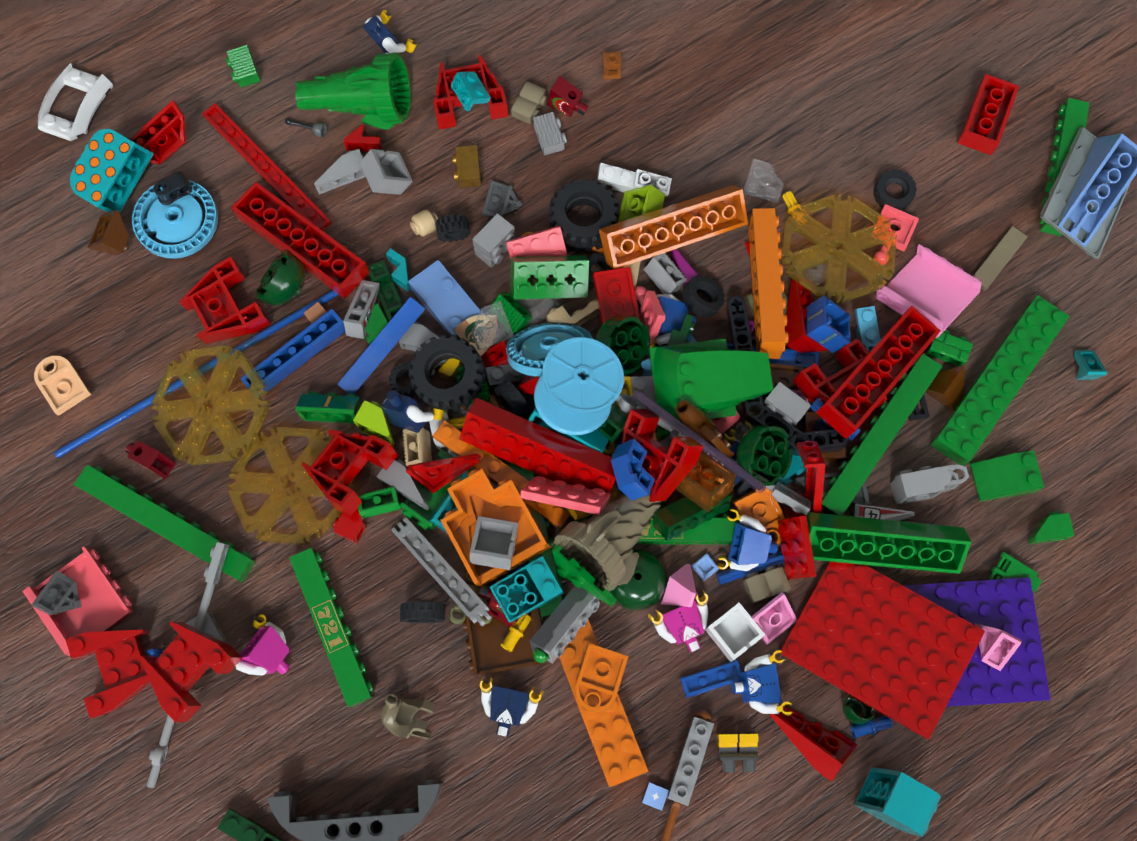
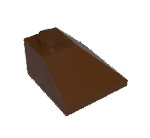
(110, 234)

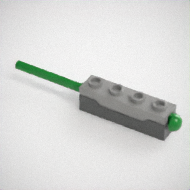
(563, 625)

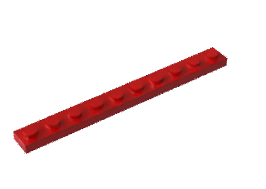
(265, 166)

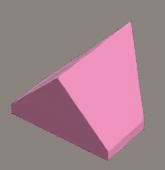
(680, 588)
(997, 646)

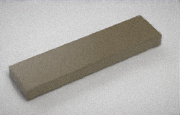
(1000, 257)

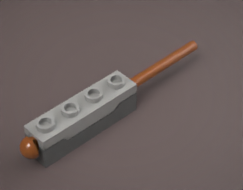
(688, 767)

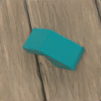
(400, 275)

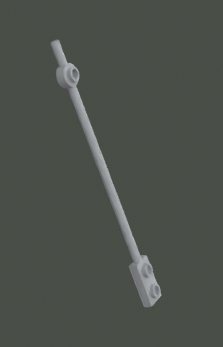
(779, 491)
(212, 575)

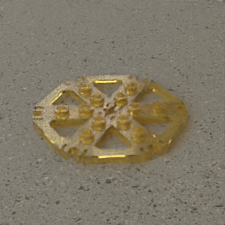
(838, 260)
(210, 418)
(271, 484)

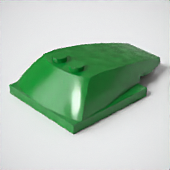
(708, 376)

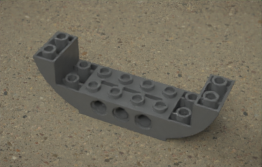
(395, 824)

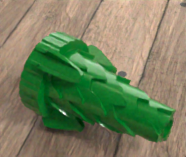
(374, 90)

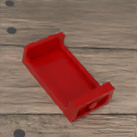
(815, 472)

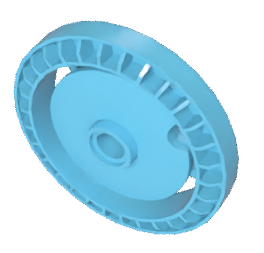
(172, 231)
(536, 343)

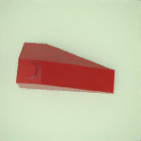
(797, 320)
(821, 748)

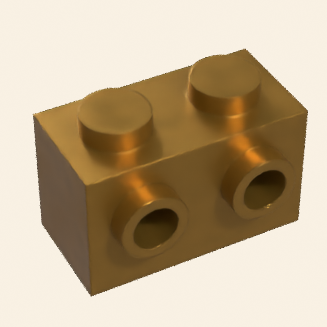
(467, 166)

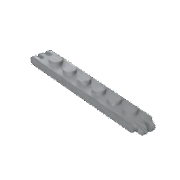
(442, 572)

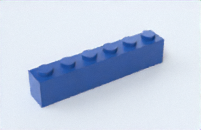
(298, 350)

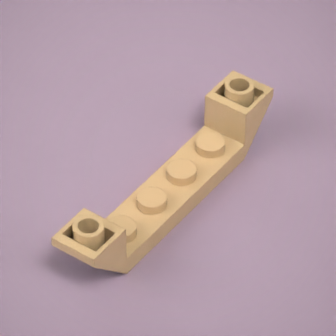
(582, 316)

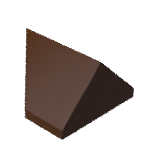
(948, 387)

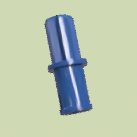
(871, 727)

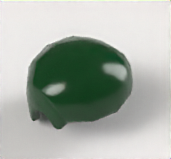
(856, 711)

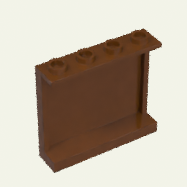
(486, 647)

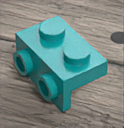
(469, 89)

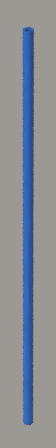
(177, 384)

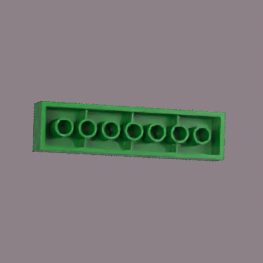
(888, 543)

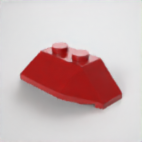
(163, 133)

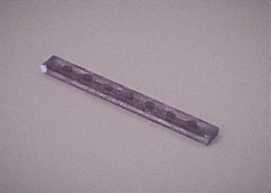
(707, 448)

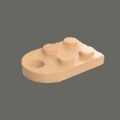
(62, 385)

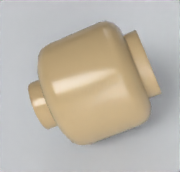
(423, 223)

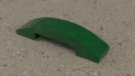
(387, 291)

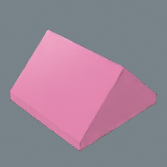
(774, 618)

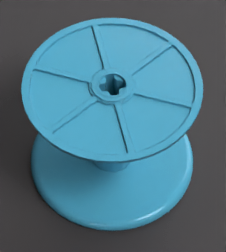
(578, 385)

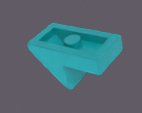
(1089, 365)

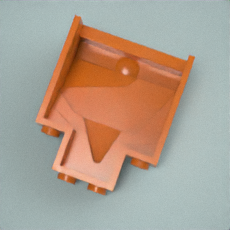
(478, 497)

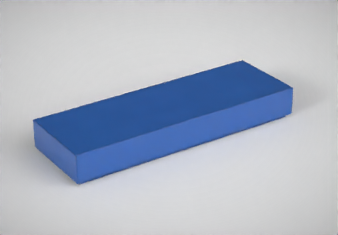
(711, 679)

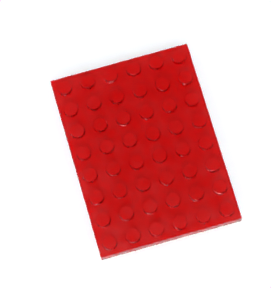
(883, 645)

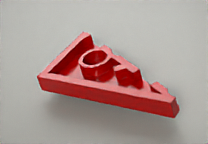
(440, 472)

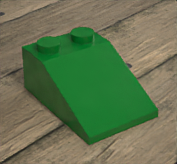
(1007, 476)

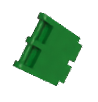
(1014, 569)

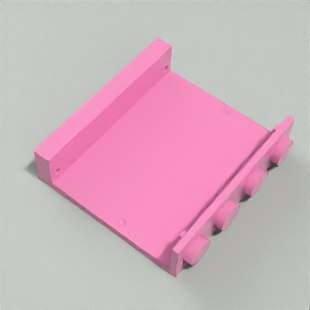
(932, 288)

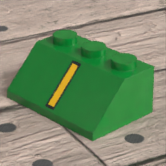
(328, 407)

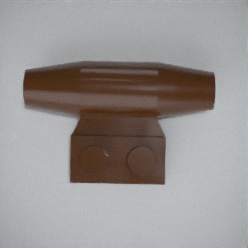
(703, 426)

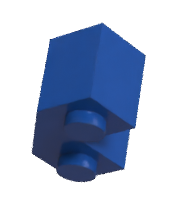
(628, 470)

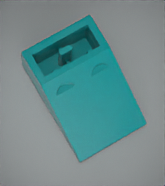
(527, 589)

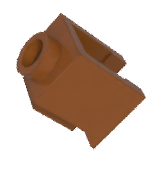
(611, 61)

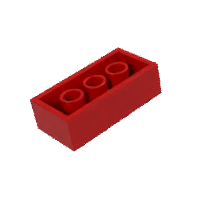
(988, 114)

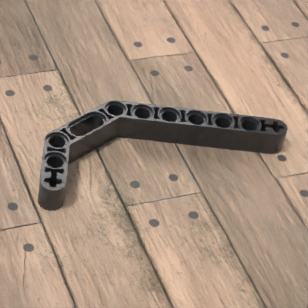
(765, 414)

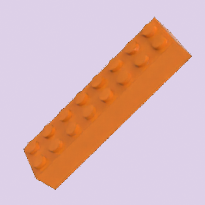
(673, 227)
(767, 283)
(607, 729)

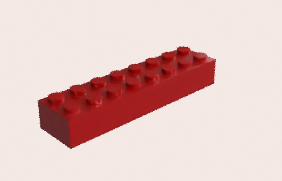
(292, 232)
(878, 372)
(536, 447)

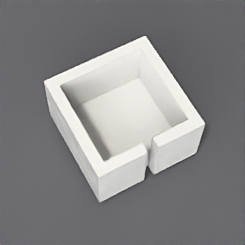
(735, 632)

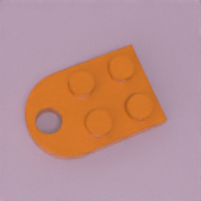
(763, 508)
(600, 676)

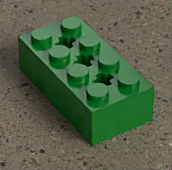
(541, 268)

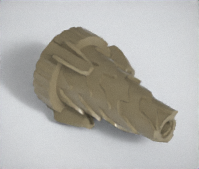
(605, 540)

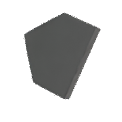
(500, 200)
(58, 595)

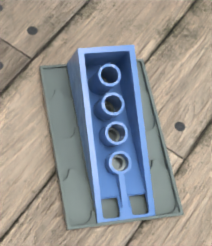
(1091, 189)

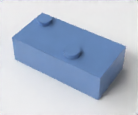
(443, 297)

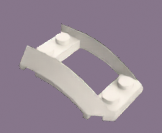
(95, 88)

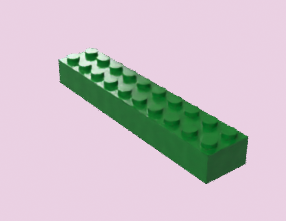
(999, 381)

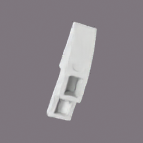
(625, 180)

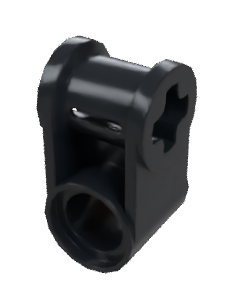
(174, 187)

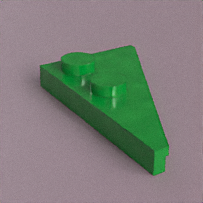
(579, 576)

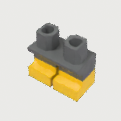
(747, 751)

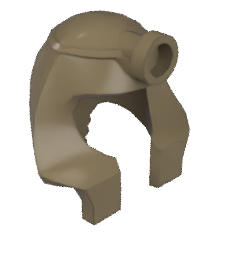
(399, 713)

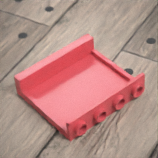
(99, 595)

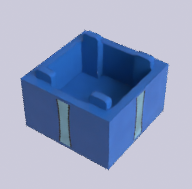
(828, 324)

